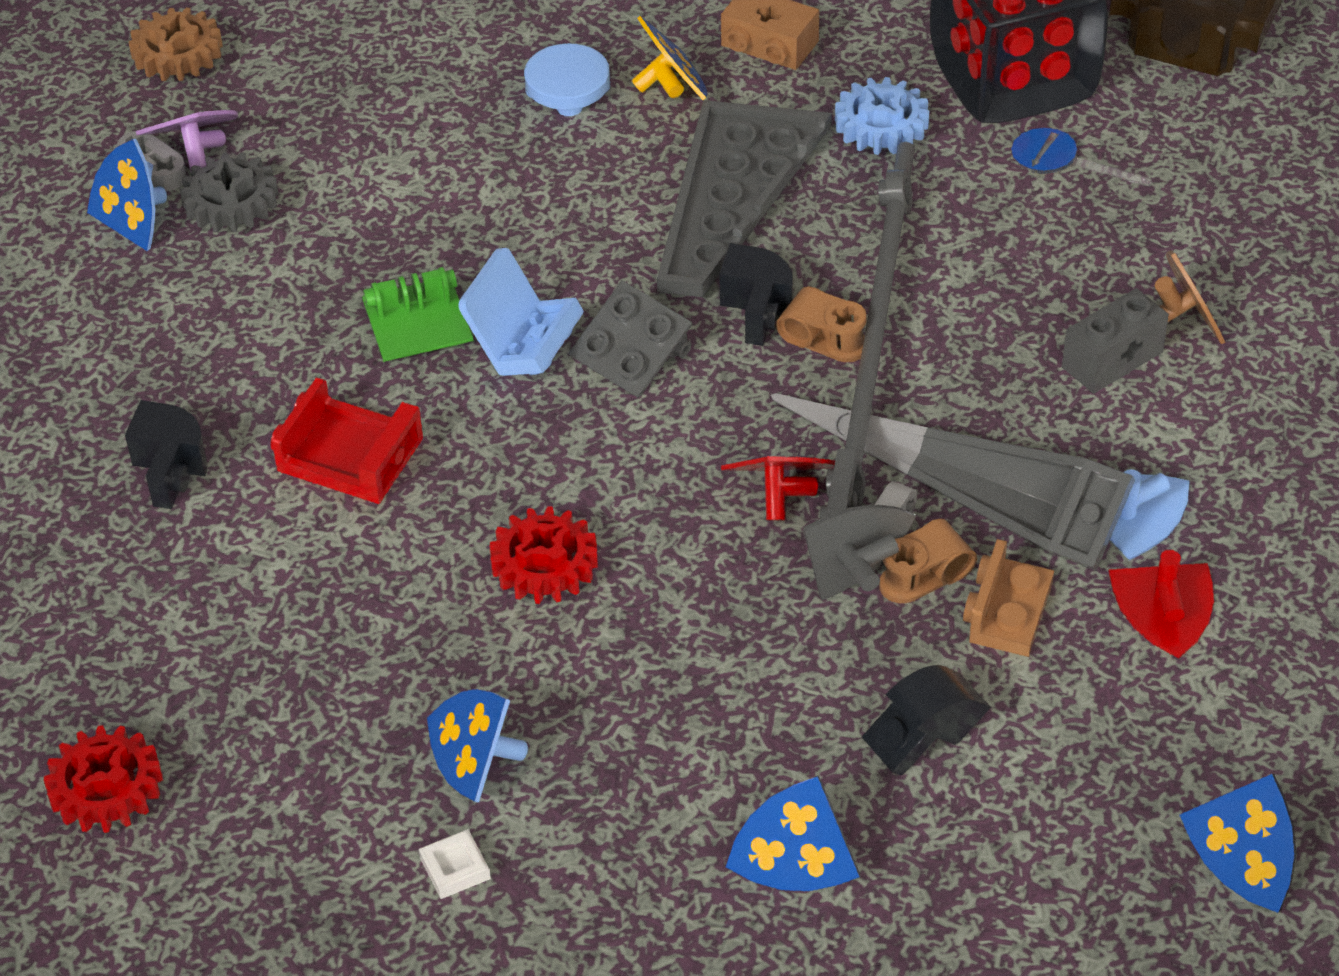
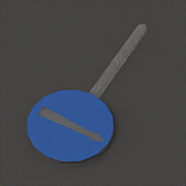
(1053, 150)

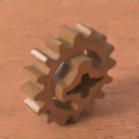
(175, 44)

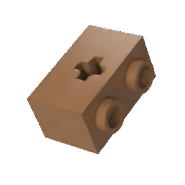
(771, 30)

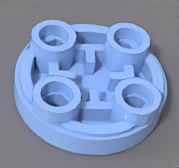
(567, 77)

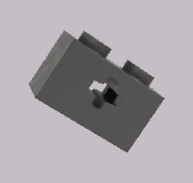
(1114, 340)

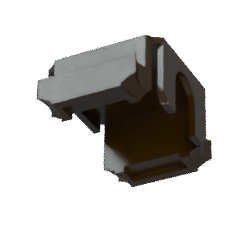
(1197, 32)

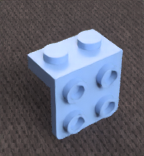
(511, 321)

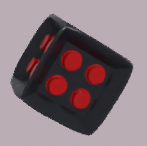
(1019, 54)

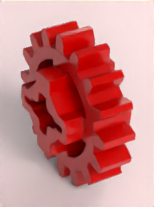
(543, 555)
(103, 778)

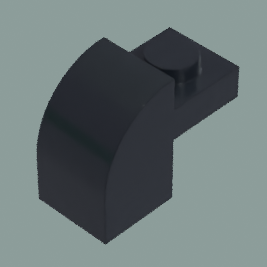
(759, 284)
(169, 445)
(924, 707)

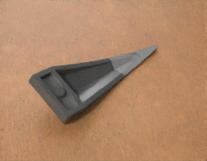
(1037, 494)

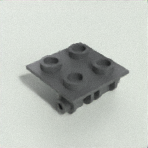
(632, 339)

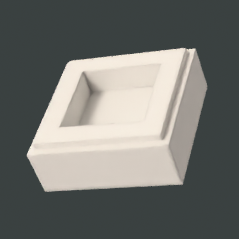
(454, 864)

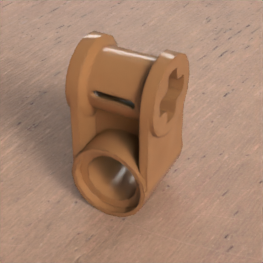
(821, 321)
(926, 562)

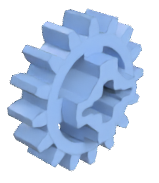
(881, 115)

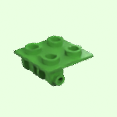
(417, 315)

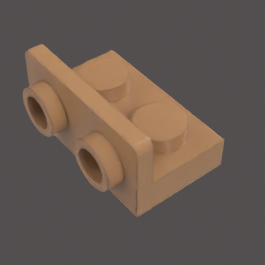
(1008, 602)

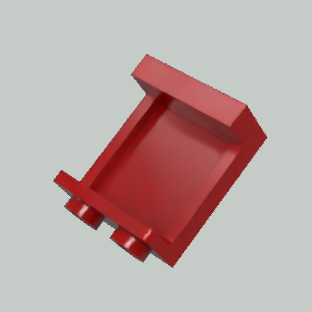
(345, 443)

